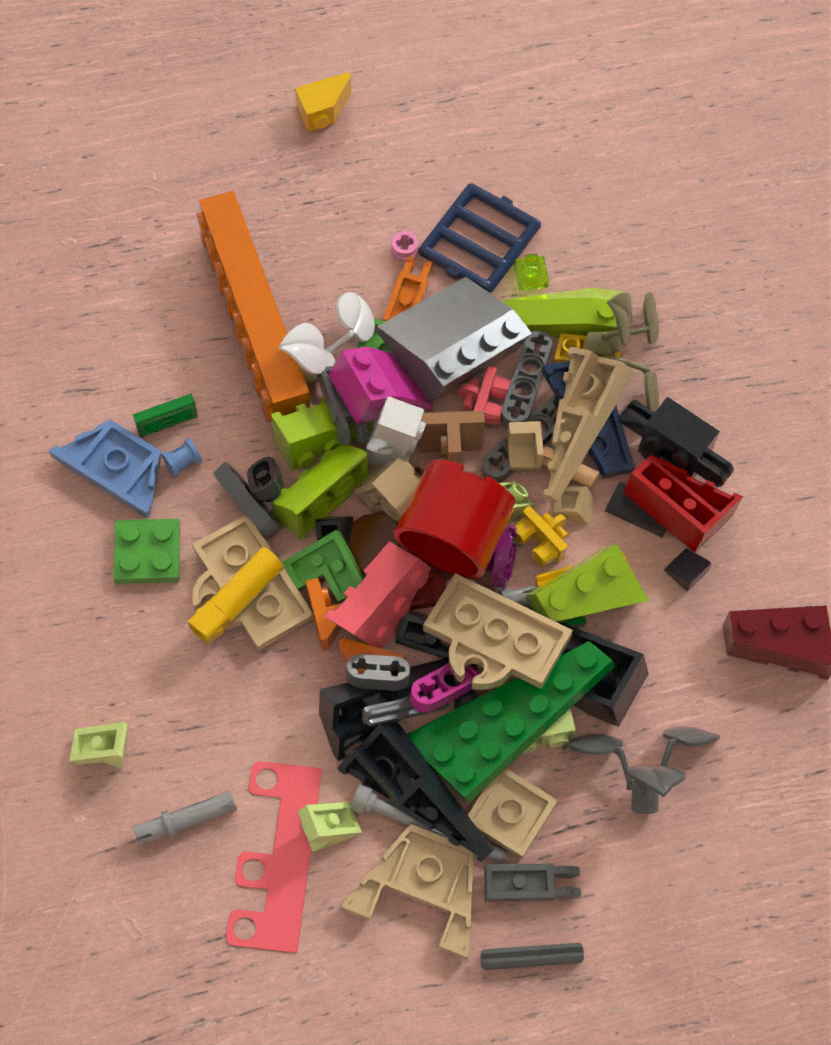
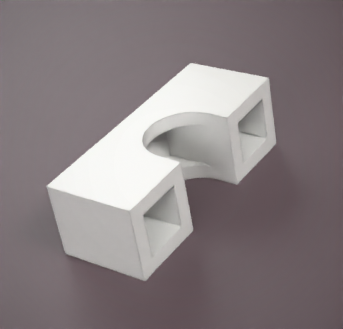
(395, 432)

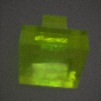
(531, 272)

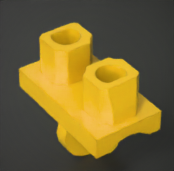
(546, 532)

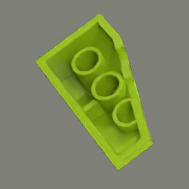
(567, 311)

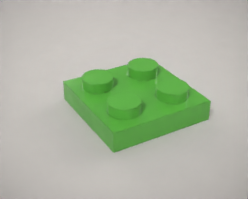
(147, 551)

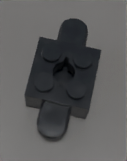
(678, 439)

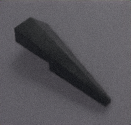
(343, 704)
(400, 772)

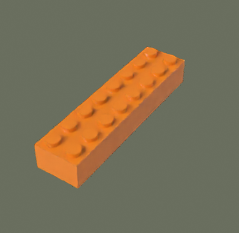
(250, 305)

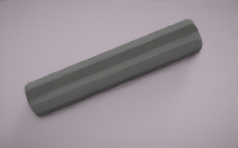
(393, 711)
(532, 956)

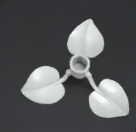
(306, 342)

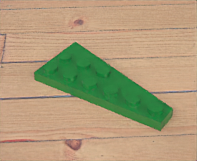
(492, 731)

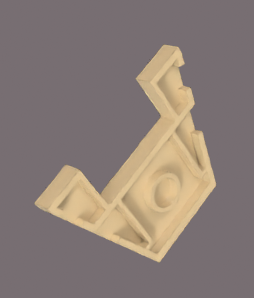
(428, 871)

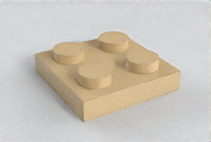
(512, 812)

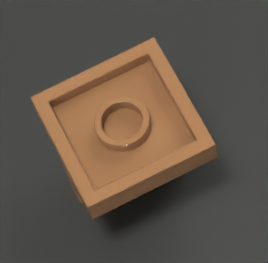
(452, 433)

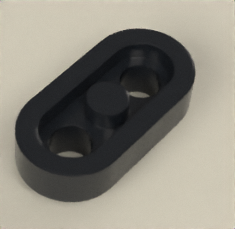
(265, 479)

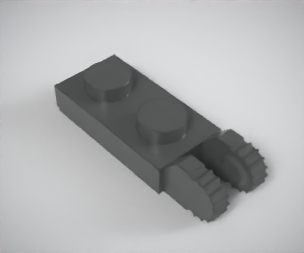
(339, 412)
(528, 882)

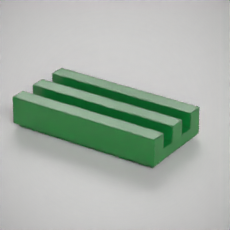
(165, 415)

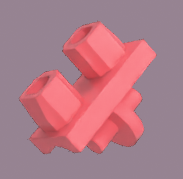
(491, 387)

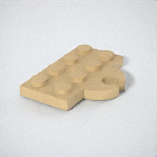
(275, 610)
(495, 635)

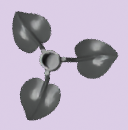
(649, 781)

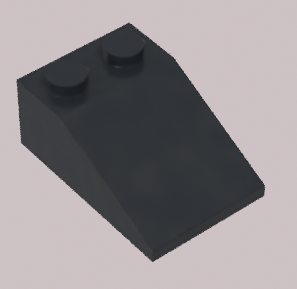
(618, 688)

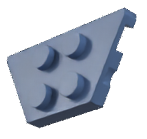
(115, 463)

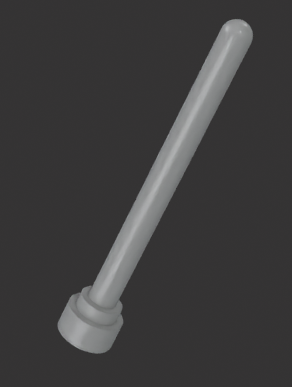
(367, 802)

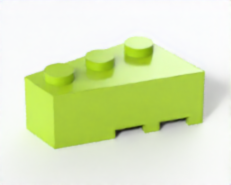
(306, 434)
(589, 587)

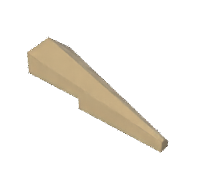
(589, 398)

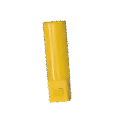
(235, 595)

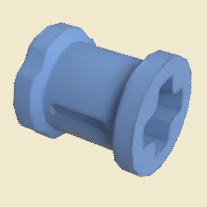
(181, 457)

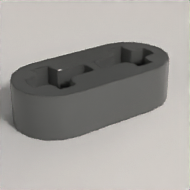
(377, 672)

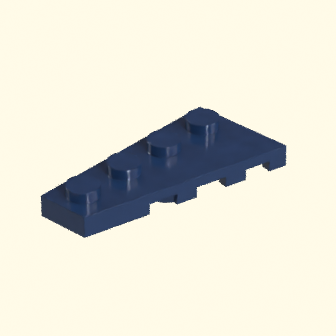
(610, 448)

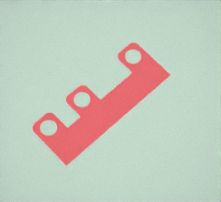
(286, 868)

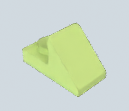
(100, 744)
(328, 824)

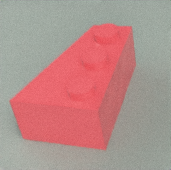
(382, 596)

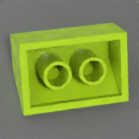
(321, 489)

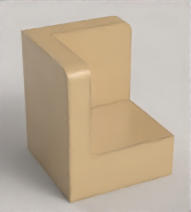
(525, 445)

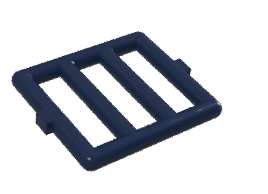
(500, 264)

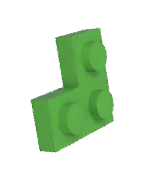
(326, 559)

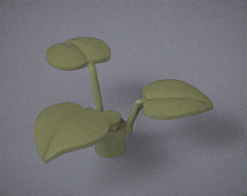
(610, 342)

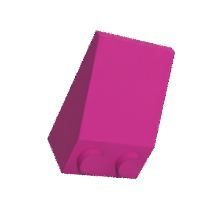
(366, 380)

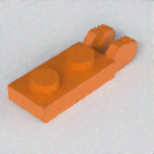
(408, 288)

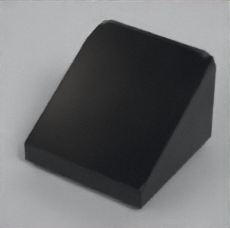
(329, 524)
(688, 568)

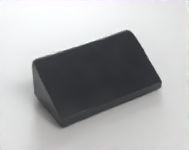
(413, 636)

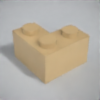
(388, 488)

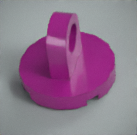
(503, 558)

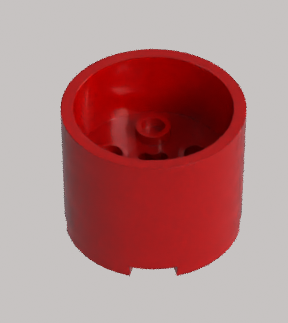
(455, 519)

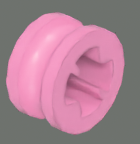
(404, 237)

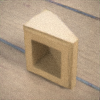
(575, 505)

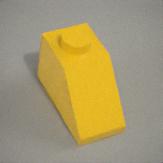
(323, 100)

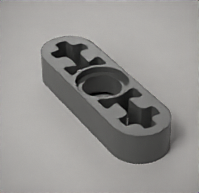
(240, 492)

